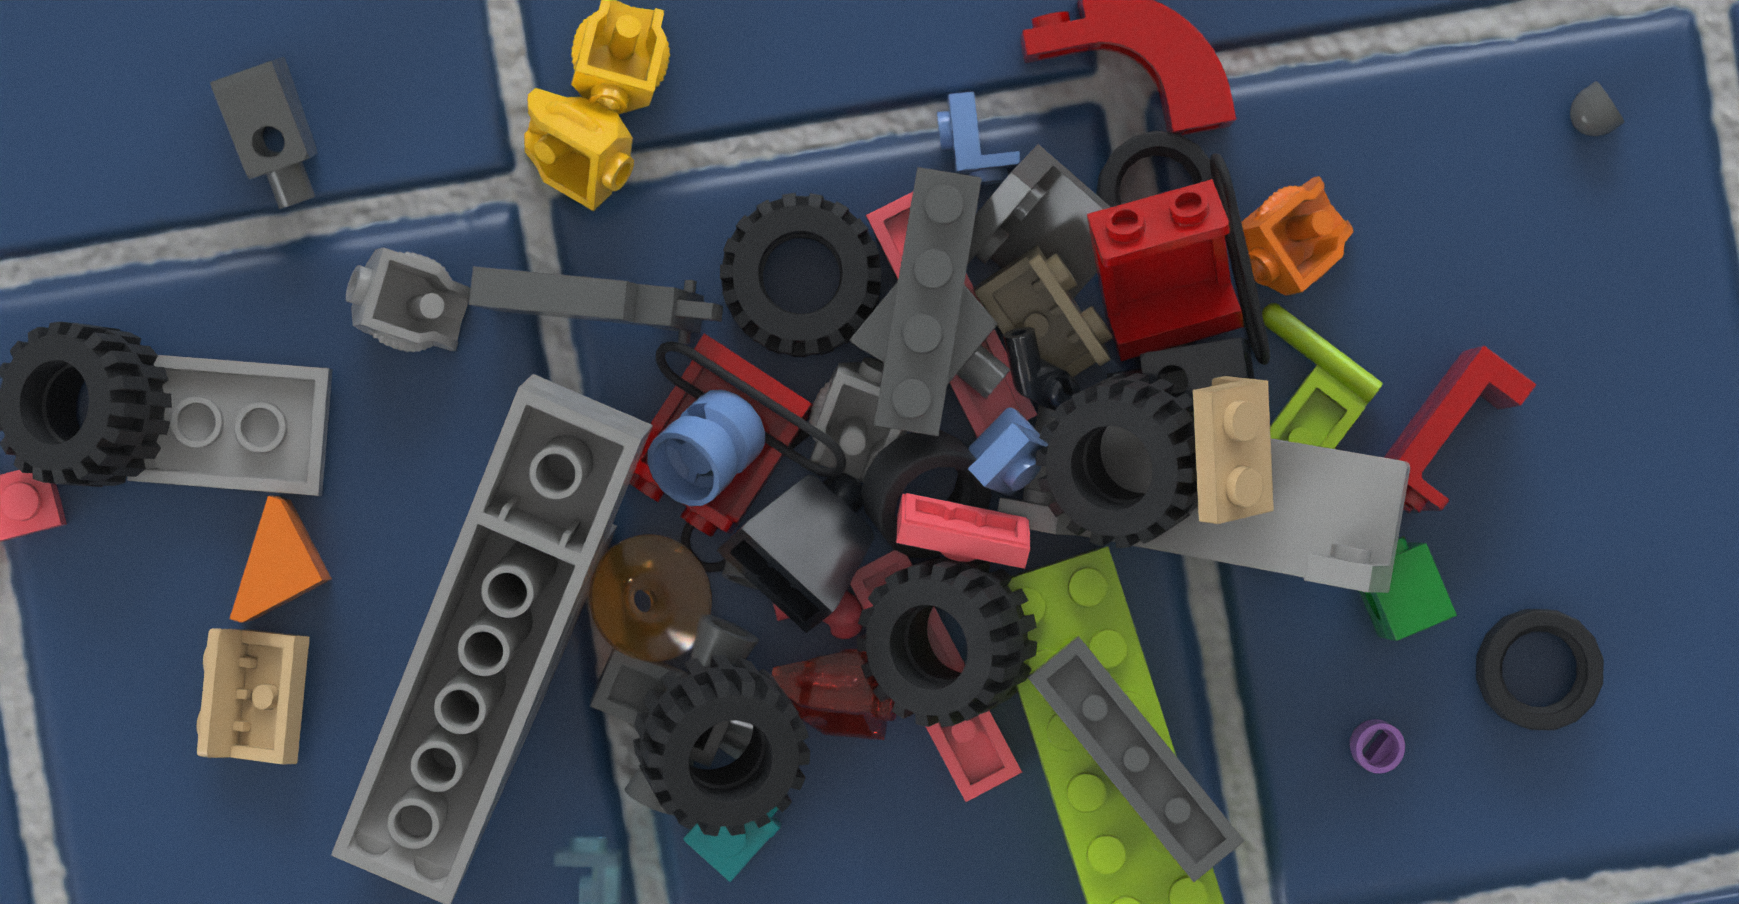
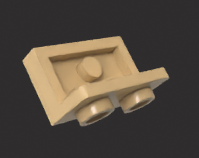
(1233, 449)
(252, 695)

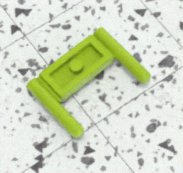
(1331, 393)

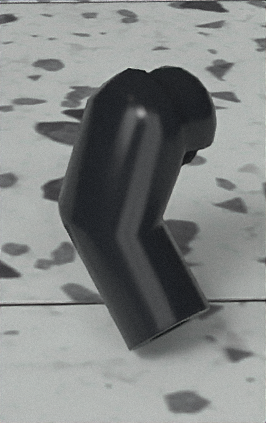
(1035, 376)

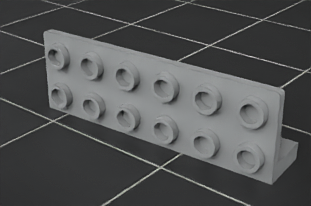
(1329, 523)

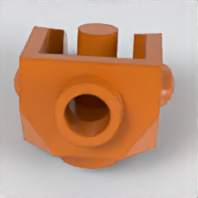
(1295, 237)

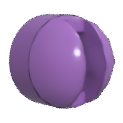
(1384, 752)

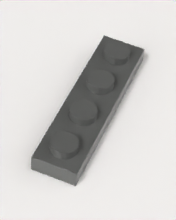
(927, 301)
(1135, 758)

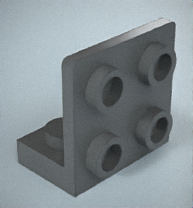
(1040, 207)

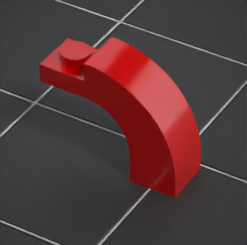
(1160, 40)

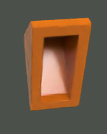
(279, 564)

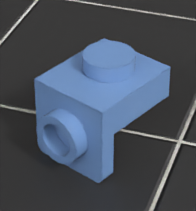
(960, 132)
(1006, 453)

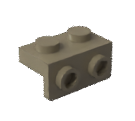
(1037, 296)

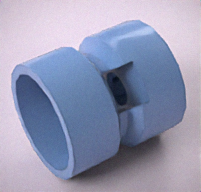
(706, 447)

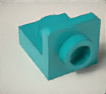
(731, 853)

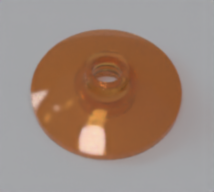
(676, 590)

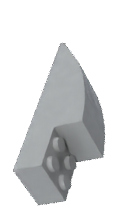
(492, 637)

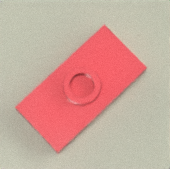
(963, 531)

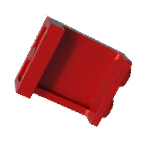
(1165, 269)
(1471, 375)
(736, 499)

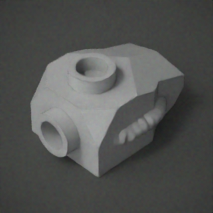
(407, 301)
(847, 414)

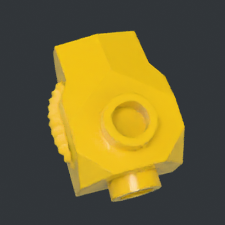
(620, 56)
(578, 146)

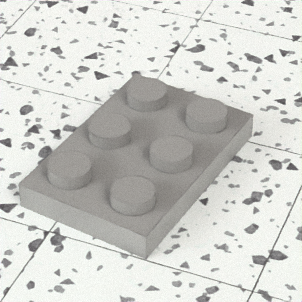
(243, 426)

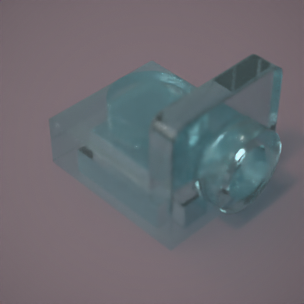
(606, 865)

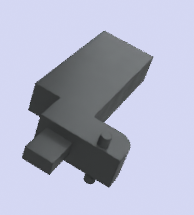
(593, 299)

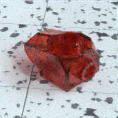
(836, 696)

